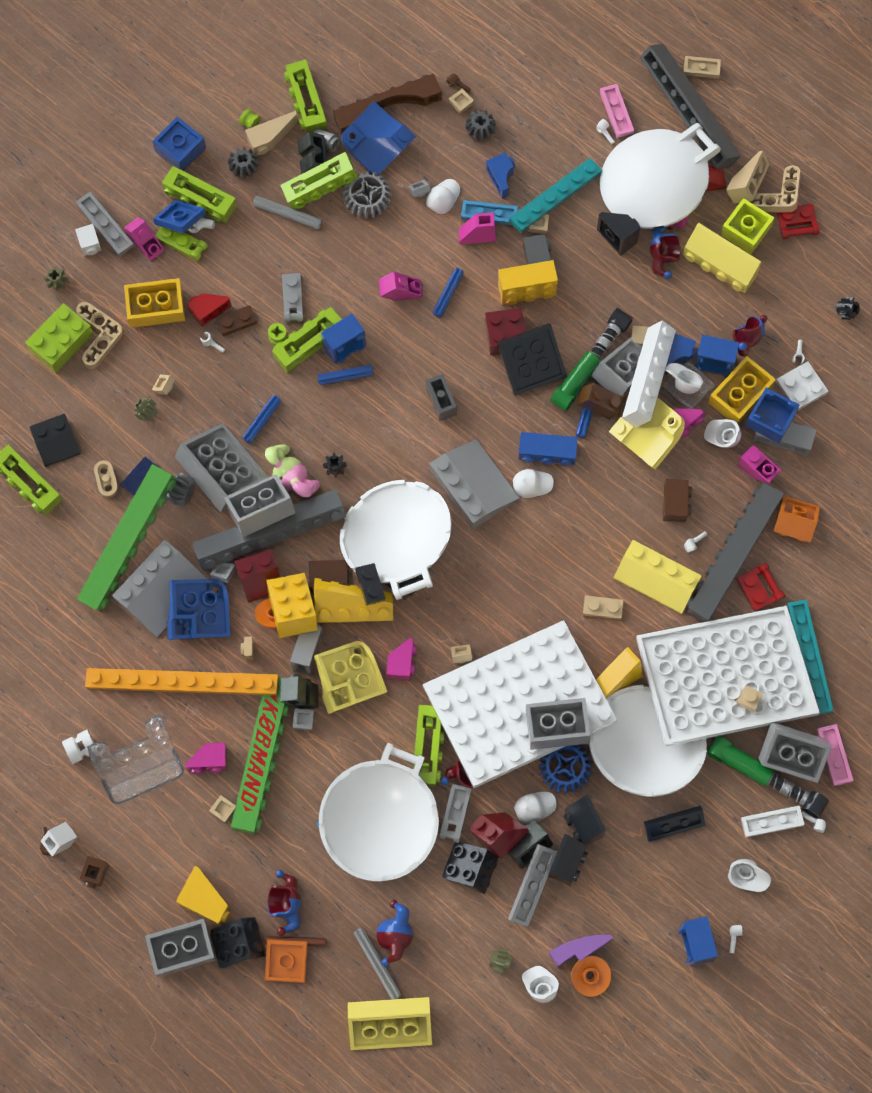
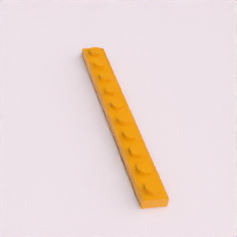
(182, 681)

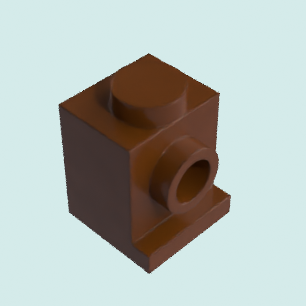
(91, 865)

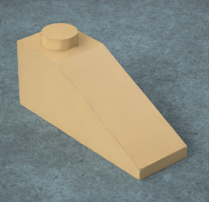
(268, 134)
(748, 179)

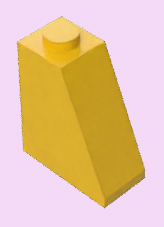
(620, 673)
(203, 899)

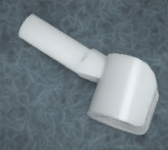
(601, 128)
(209, 341)
(799, 352)
(690, 543)
(820, 824)
(735, 930)

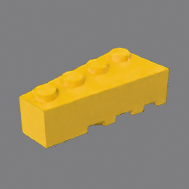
(347, 604)

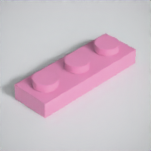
(616, 111)
(837, 760)

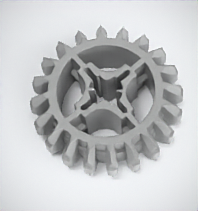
(379, 188)

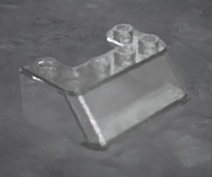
(139, 765)

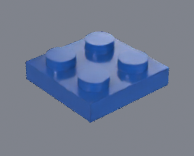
(179, 216)

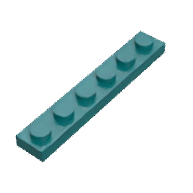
(555, 195)
(809, 649)

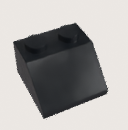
(618, 230)
(55, 440)
(584, 821)
(567, 860)

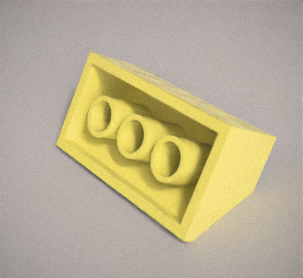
(721, 258)
(657, 577)
(389, 1023)

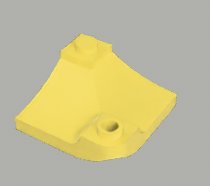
(653, 439)
(348, 676)

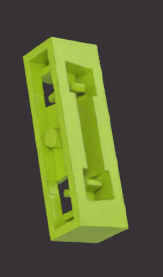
(296, 72)
(319, 181)
(175, 185)
(285, 351)
(46, 502)
(427, 712)

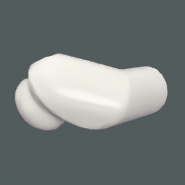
(202, 223)

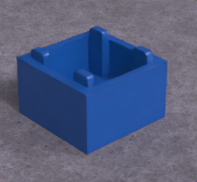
(179, 144)
(343, 338)
(716, 355)
(772, 415)
(698, 941)

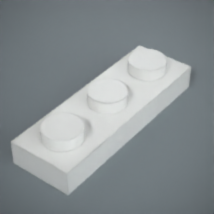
(772, 821)

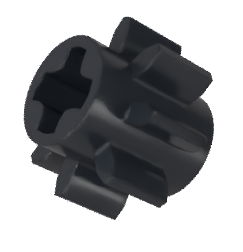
(848, 308)
(334, 460)

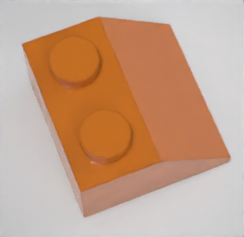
(797, 519)

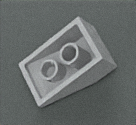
(618, 368)

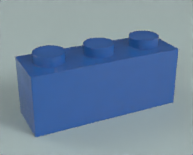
(547, 448)

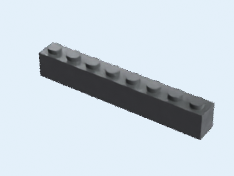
(688, 102)
(232, 545)
(735, 553)

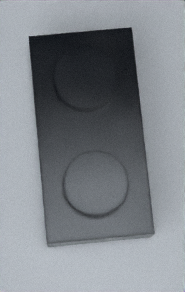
(370, 584)

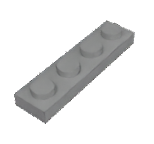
(104, 224)
(532, 885)

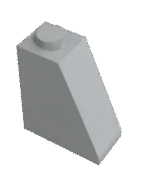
(305, 650)

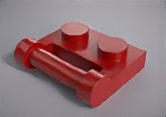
(801, 216)
(755, 591)

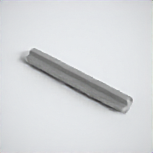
(287, 212)
(376, 963)

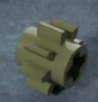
(58, 275)
(145, 409)
(500, 960)

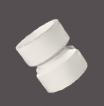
(72, 748)

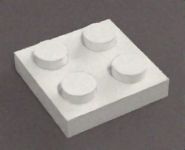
(802, 385)

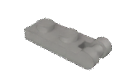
(292, 297)
(455, 812)

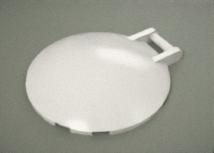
(657, 175)
(398, 529)
(634, 749)
(379, 818)

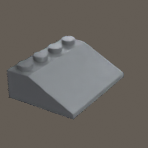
(219, 464)
(473, 483)
(147, 590)

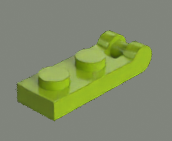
(181, 242)

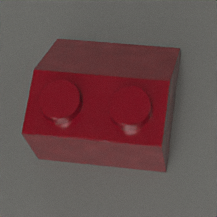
(255, 572)
(498, 832)

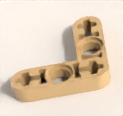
(781, 200)
(105, 334)

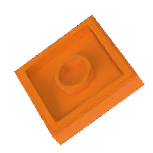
(286, 960)

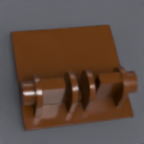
(327, 571)

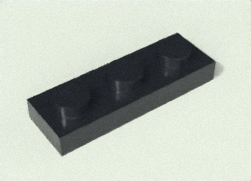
(674, 823)

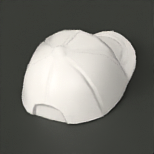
(443, 196)
(685, 379)
(723, 433)
(532, 483)
(535, 807)
(748, 876)
(540, 984)

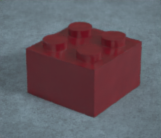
(503, 325)

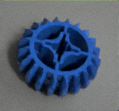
(551, 777)

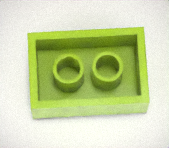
(59, 338)

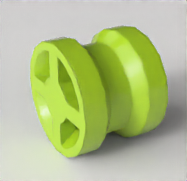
(249, 119)
(281, 334)

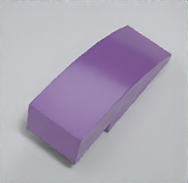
(578, 948)

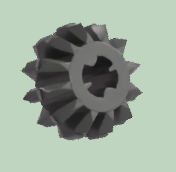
(476, 119)
(243, 162)
(182, 490)

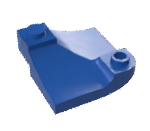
(376, 138)
(197, 610)

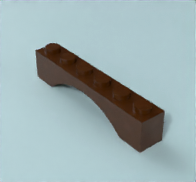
(421, 92)

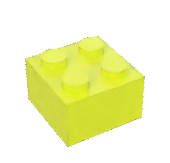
(747, 226)

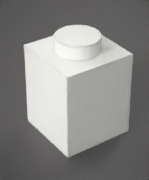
(88, 240)
(58, 839)

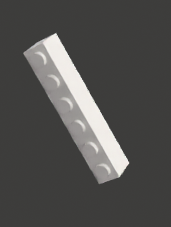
(649, 374)

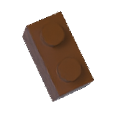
(600, 400)
(676, 500)

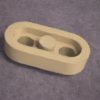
(106, 480)

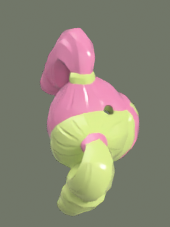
(291, 470)

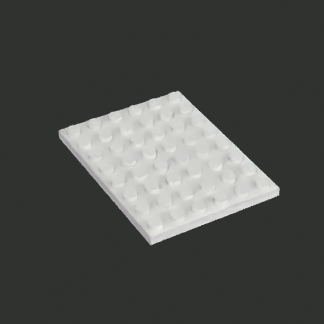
(704, 666)
(487, 700)

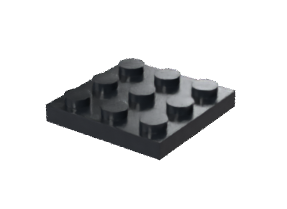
(531, 359)

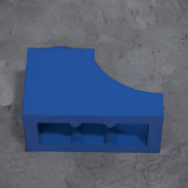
(500, 170)
(681, 350)

